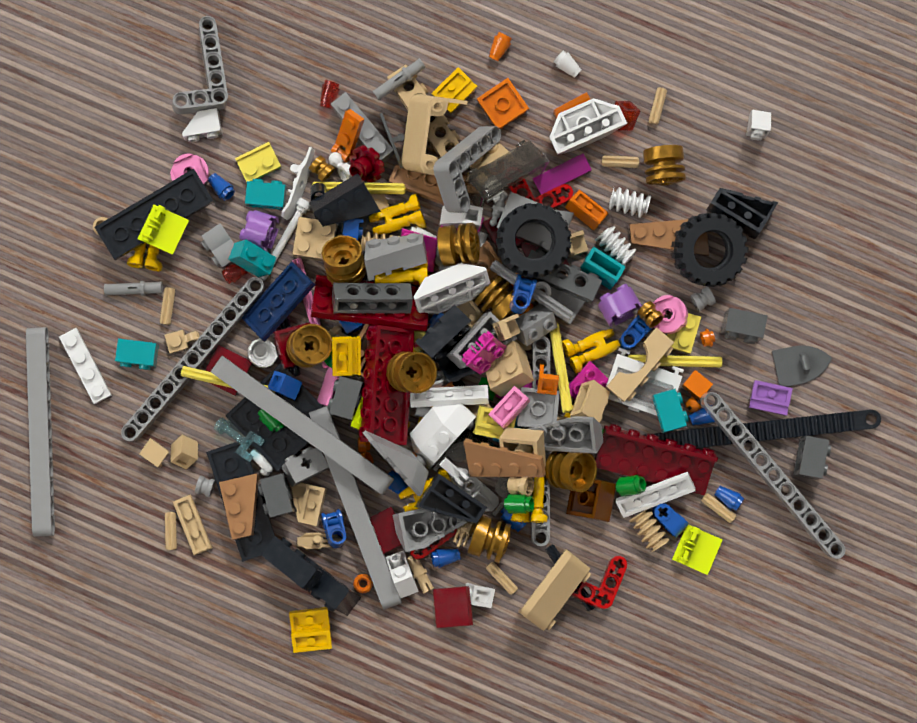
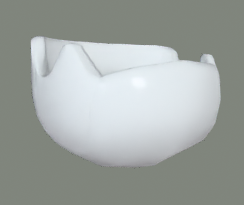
(262, 353)

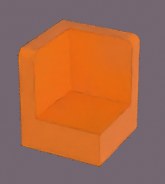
(547, 382)
(697, 385)

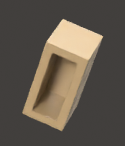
(590, 400)

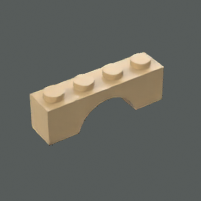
(656, 346)

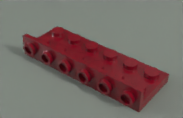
(323, 308)
(384, 408)
(653, 458)

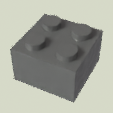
(743, 325)
(346, 398)
(812, 458)
(277, 496)

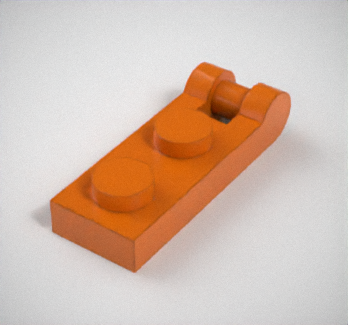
(348, 134)

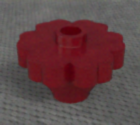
(366, 163)

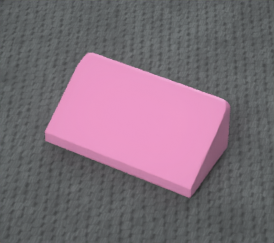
(327, 388)
(509, 407)

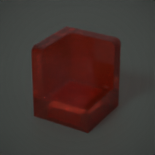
(630, 113)

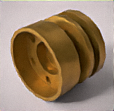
(664, 168)
(458, 244)
(343, 260)
(497, 298)
(319, 348)
(420, 376)
(571, 470)
(489, 539)

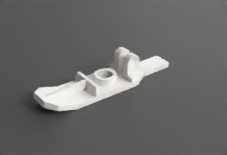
(298, 184)
(477, 490)

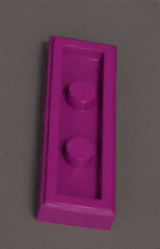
(562, 174)

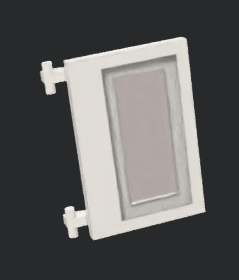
(658, 382)

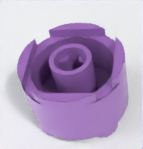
(260, 229)
(619, 305)

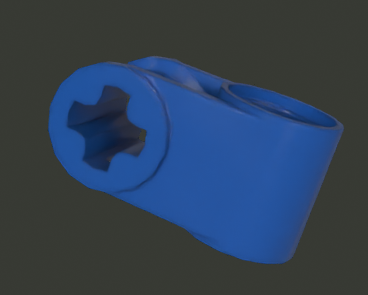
(523, 291)
(636, 330)
(672, 521)
(332, 525)

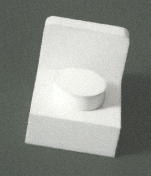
(481, 595)

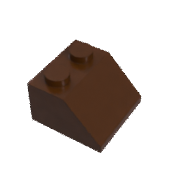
(594, 503)

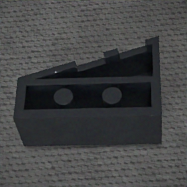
(344, 202)
(747, 211)
(443, 334)
(450, 501)
(292, 563)
(334, 593)

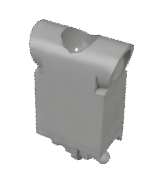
(531, 232)

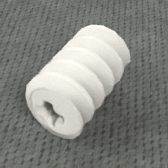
(629, 202)
(616, 245)

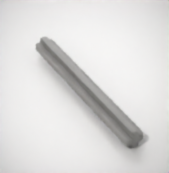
(538, 295)

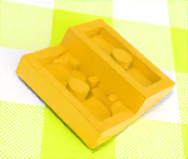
(310, 629)

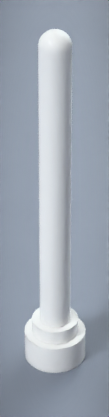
(302, 207)

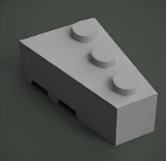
(394, 253)
(482, 325)

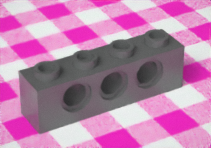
(586, 293)
(372, 298)

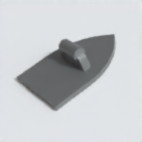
(400, 138)
(799, 364)

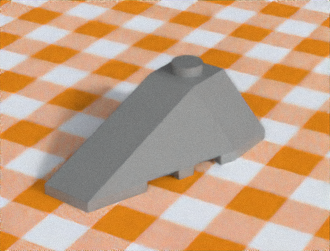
(572, 435)
(403, 462)
(421, 528)

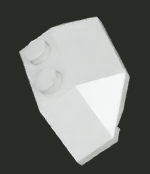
(585, 125)
(450, 287)
(439, 431)

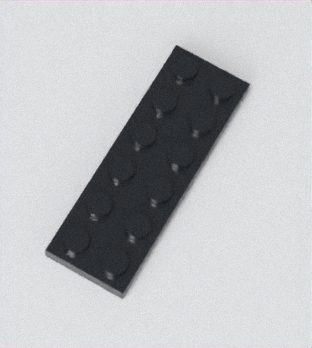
(181, 196)
(229, 465)

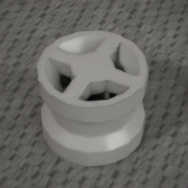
(205, 486)

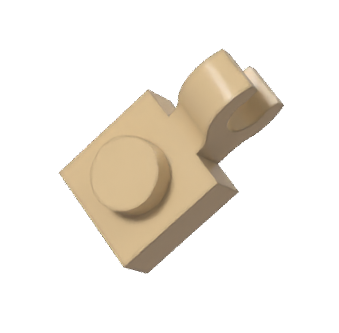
(179, 341)

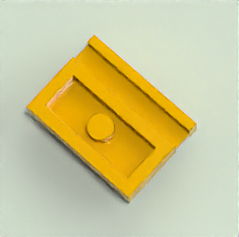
(457, 87)
(346, 356)

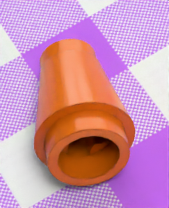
(499, 46)

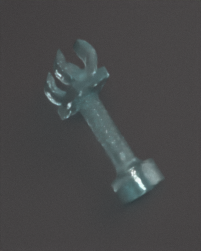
(222, 427)

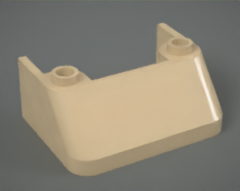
(416, 133)
(555, 590)

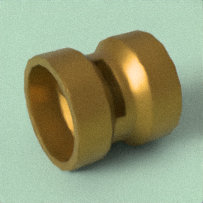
(321, 168)
(650, 314)

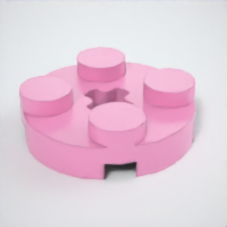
(190, 161)
(679, 316)

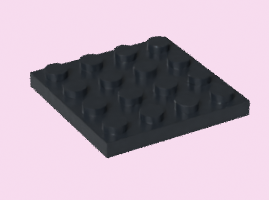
(277, 444)

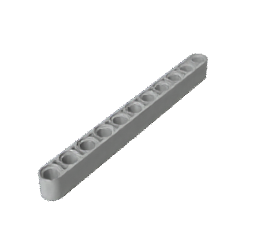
(196, 349)
(302, 425)
(40, 432)
(780, 480)
(360, 520)
(545, 527)

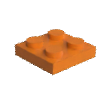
(503, 104)

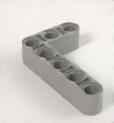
(210, 71)
(450, 166)

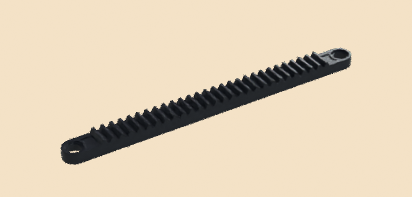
(777, 429)

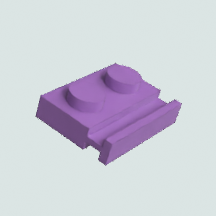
(770, 397)

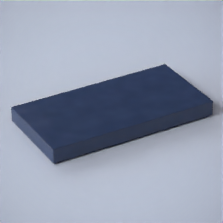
(278, 301)

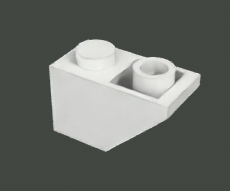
(204, 124)
(759, 124)
(473, 215)
(401, 574)

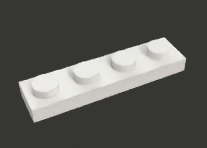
(85, 366)
(450, 396)
(656, 494)

